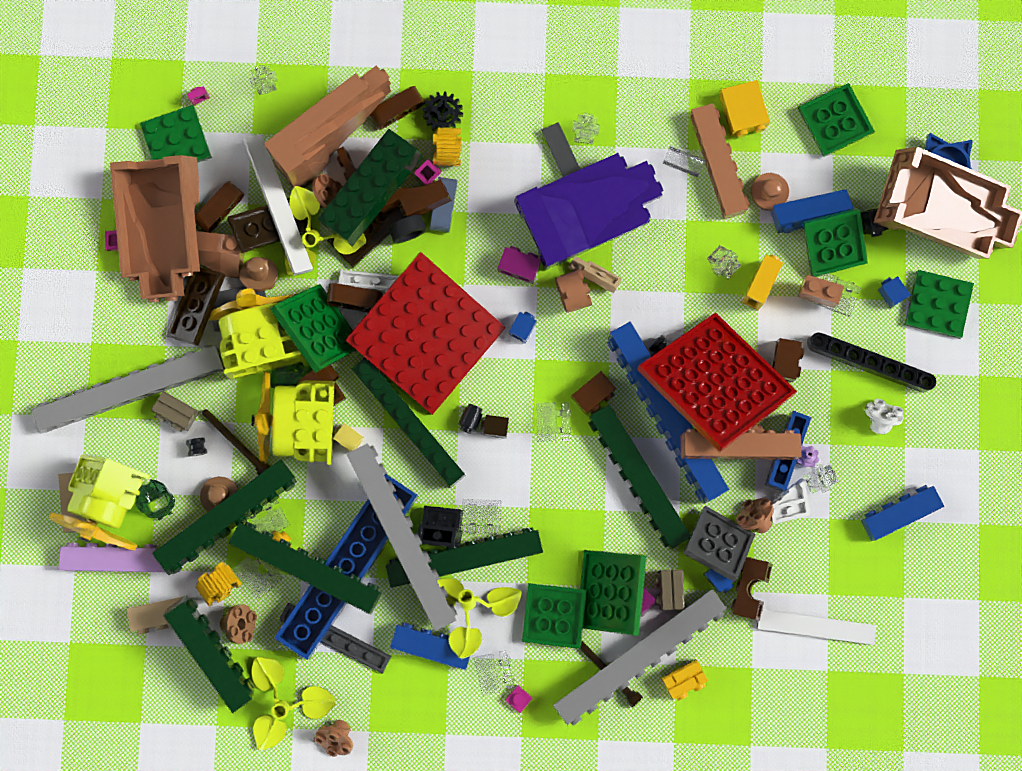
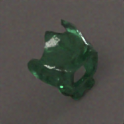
(286, 376)
(150, 493)

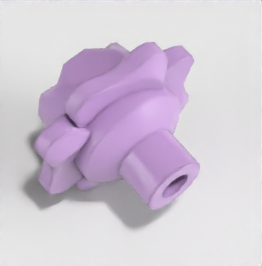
(809, 457)

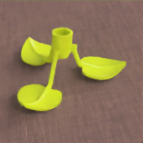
(303, 205)
(503, 603)
(267, 728)

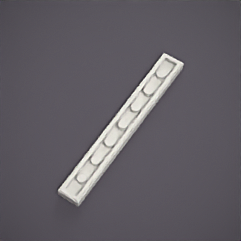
(278, 205)

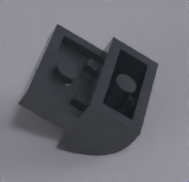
(441, 526)

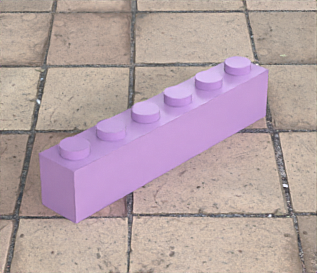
(108, 558)

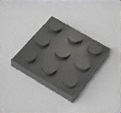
(719, 543)

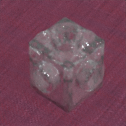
(263, 79)
(585, 128)
(724, 262)
(821, 478)

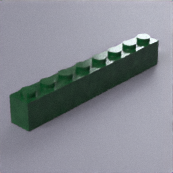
(408, 422)
(639, 476)
(224, 518)
(473, 555)
(305, 568)

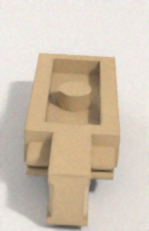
(596, 274)

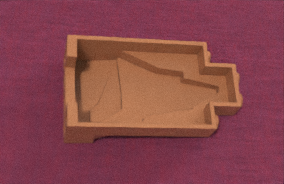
(310, 140)
(947, 204)
(157, 223)

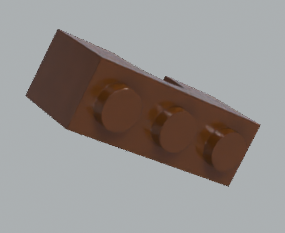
(752, 572)

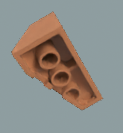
(220, 253)

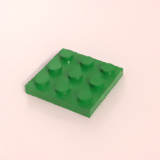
(836, 120)
(176, 135)
(835, 242)
(939, 304)
(554, 616)

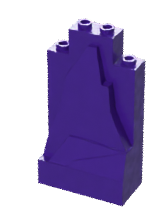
(588, 208)

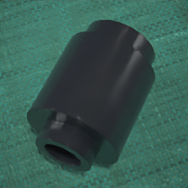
(470, 418)

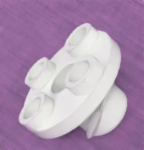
(883, 416)

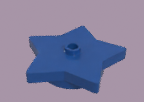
(955, 152)

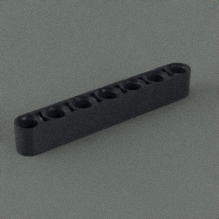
(880, 362)

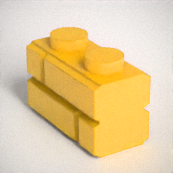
(684, 680)

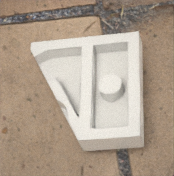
(791, 503)

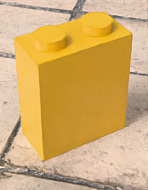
(744, 109)
(762, 282)

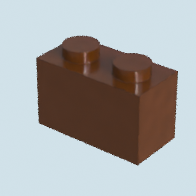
(787, 358)
(593, 393)

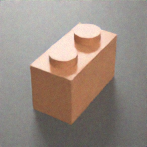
(820, 291)

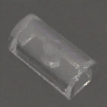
(683, 161)

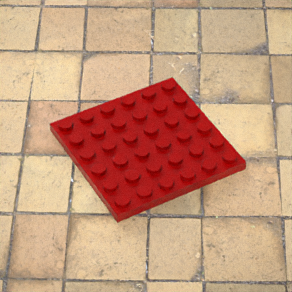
(425, 333)
(717, 381)

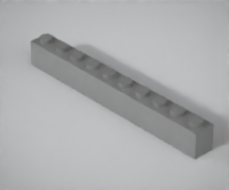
(128, 389)
(401, 536)
(639, 657)

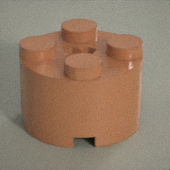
(573, 291)

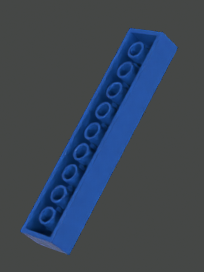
(669, 420)
(353, 553)

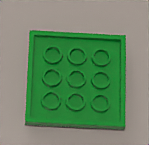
(315, 327)
(613, 591)

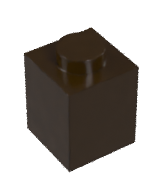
(495, 426)

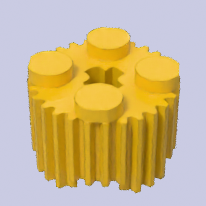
(448, 147)
(217, 584)

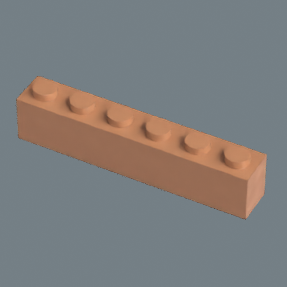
(718, 161)
(748, 446)

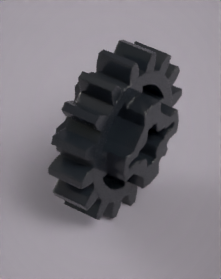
(435, 111)

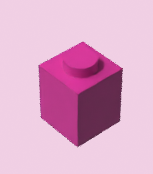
(427, 171)

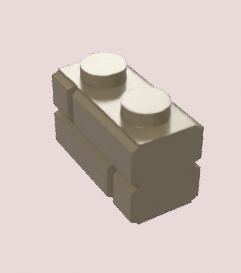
(175, 411)
(670, 589)

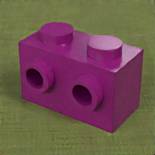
(519, 264)

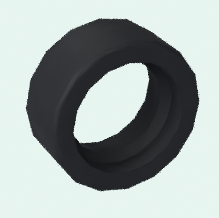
(407, 229)

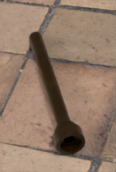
(260, 466)
(631, 696)

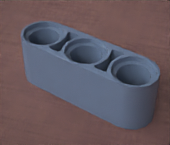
(442, 215)

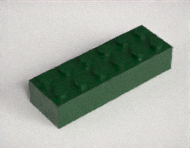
(370, 187)
(209, 653)

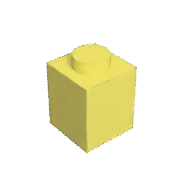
(347, 437)

